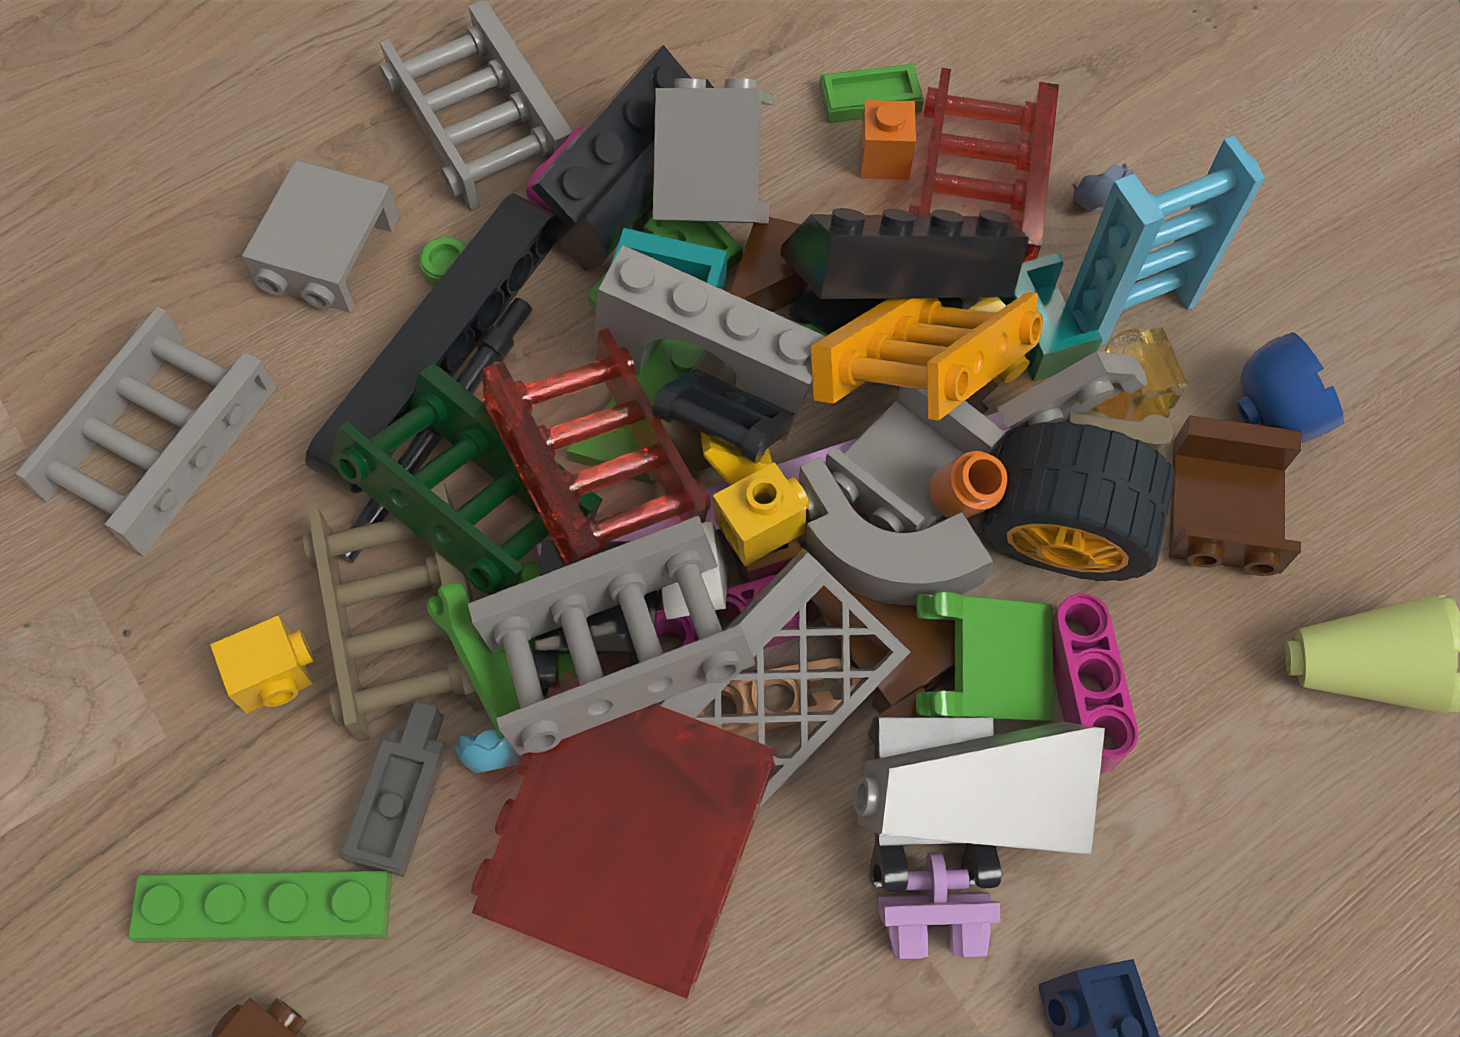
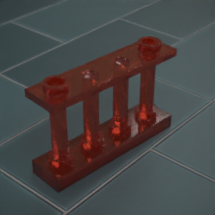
(1030, 155)
(558, 491)

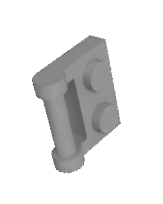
(1075, 389)

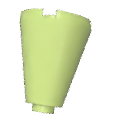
(1385, 655)

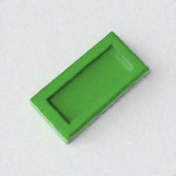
(846, 91)

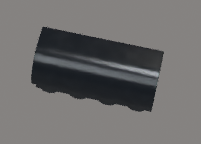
(608, 168)

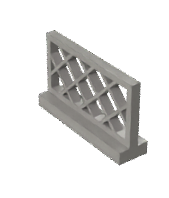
(764, 620)

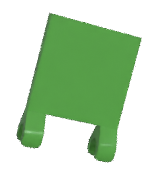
(999, 658)
(486, 670)

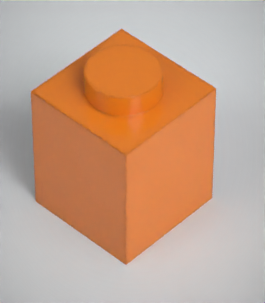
(887, 139)

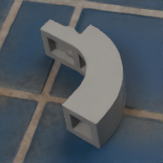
(882, 562)

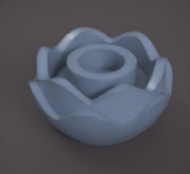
(1094, 190)

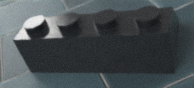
(907, 254)

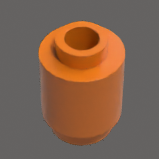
(968, 484)

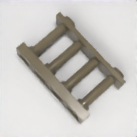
(350, 702)

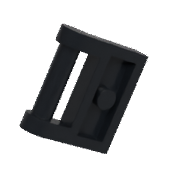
(723, 413)

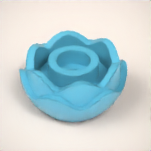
(486, 752)

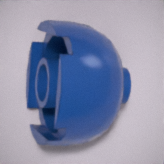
(1286, 391)

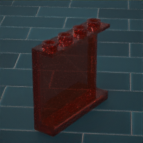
(627, 841)

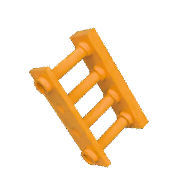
(925, 348)

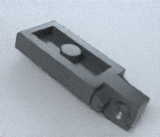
(397, 794)

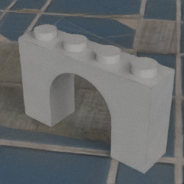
(654, 301)

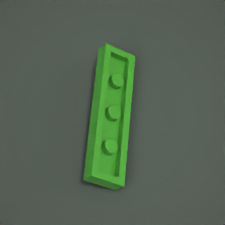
(261, 907)

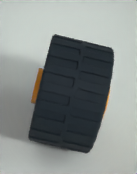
(1081, 501)

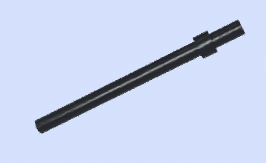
(492, 348)

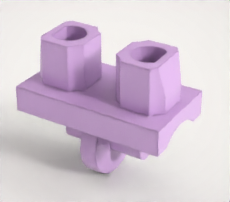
(966, 913)

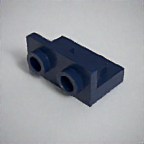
(1098, 1003)

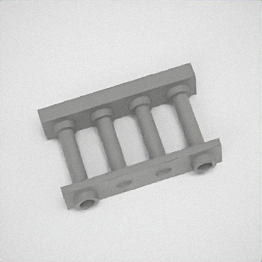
(505, 70)
(171, 473)
(588, 587)

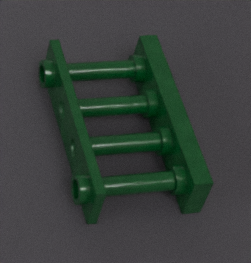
(466, 424)

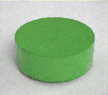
(438, 257)

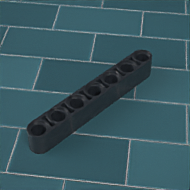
(443, 325)

